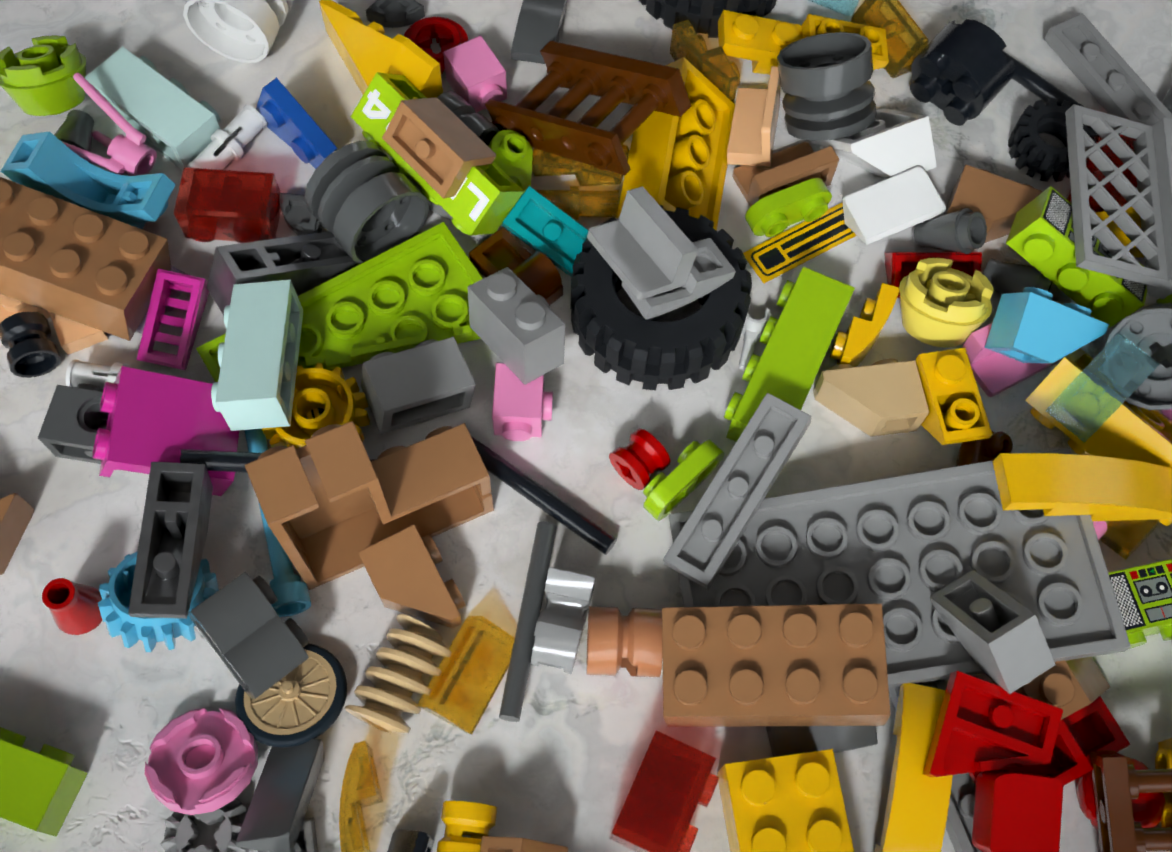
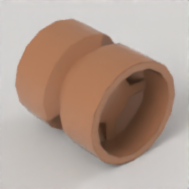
(624, 641)

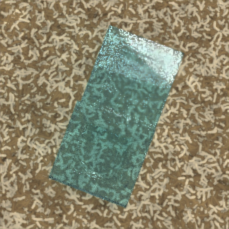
(1102, 387)

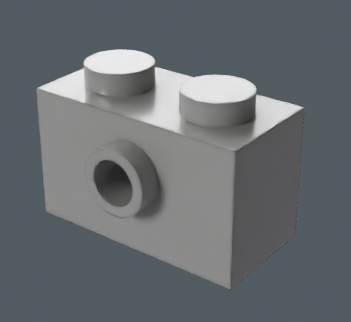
(516, 325)
(417, 384)

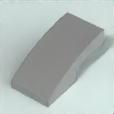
(707, 274)

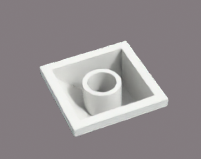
(889, 145)

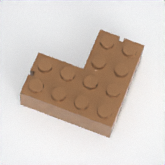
(335, 502)

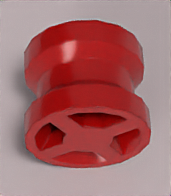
(639, 459)

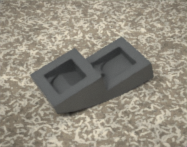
(536, 26)

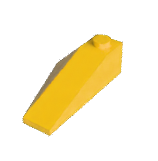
(369, 51)

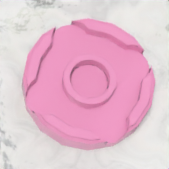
(201, 761)

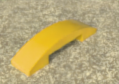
(915, 802)

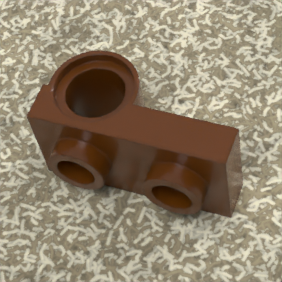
(533, 270)

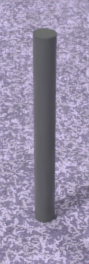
(528, 616)

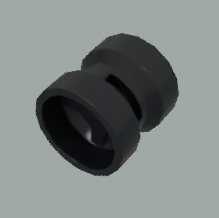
(29, 344)

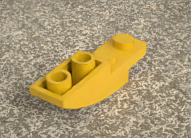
(764, 38)

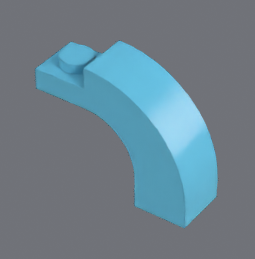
(54, 169)

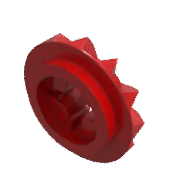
(446, 31)

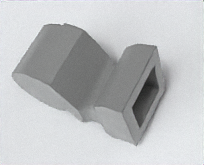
(562, 621)

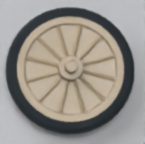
(298, 704)

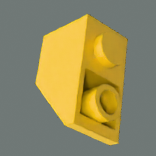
(952, 397)

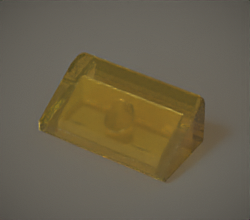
(903, 35)
(470, 674)

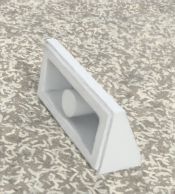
(892, 205)

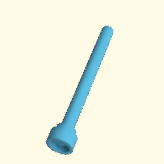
(290, 591)

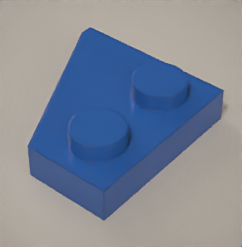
(293, 124)

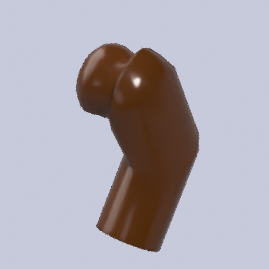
(985, 449)

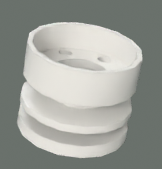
(237, 27)

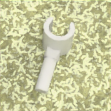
(752, 331)

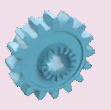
(116, 602)

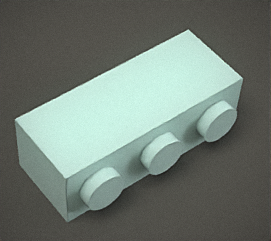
(156, 106)
(259, 356)

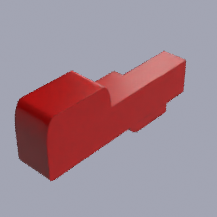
(1017, 812)

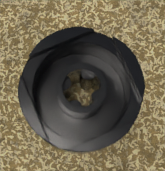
(961, 70)

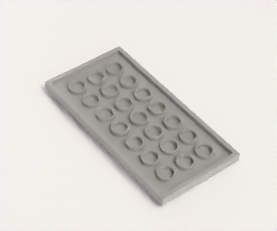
(906, 541)

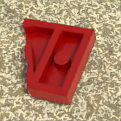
(989, 729)

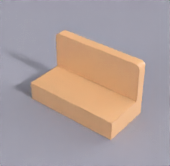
(755, 124)

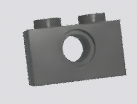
(73, 422)

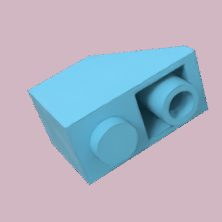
(1040, 330)

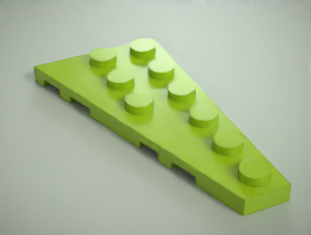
(383, 305)

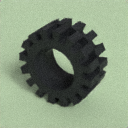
(1034, 151)

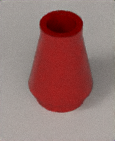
(73, 606)

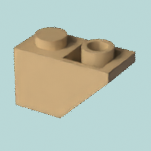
(875, 397)

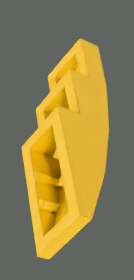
(1084, 486)

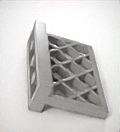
(1152, 201)

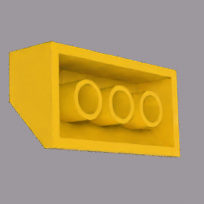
(684, 156)
(1126, 434)

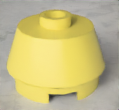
(943, 303)

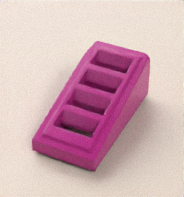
(164, 283)

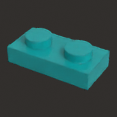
(546, 229)

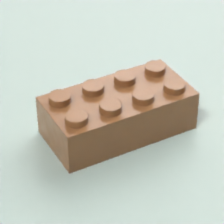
(76, 260)
(775, 666)

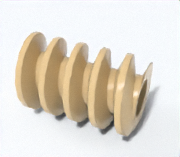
(400, 677)

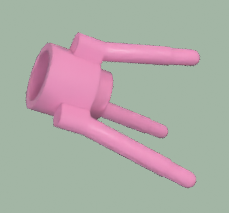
(126, 153)

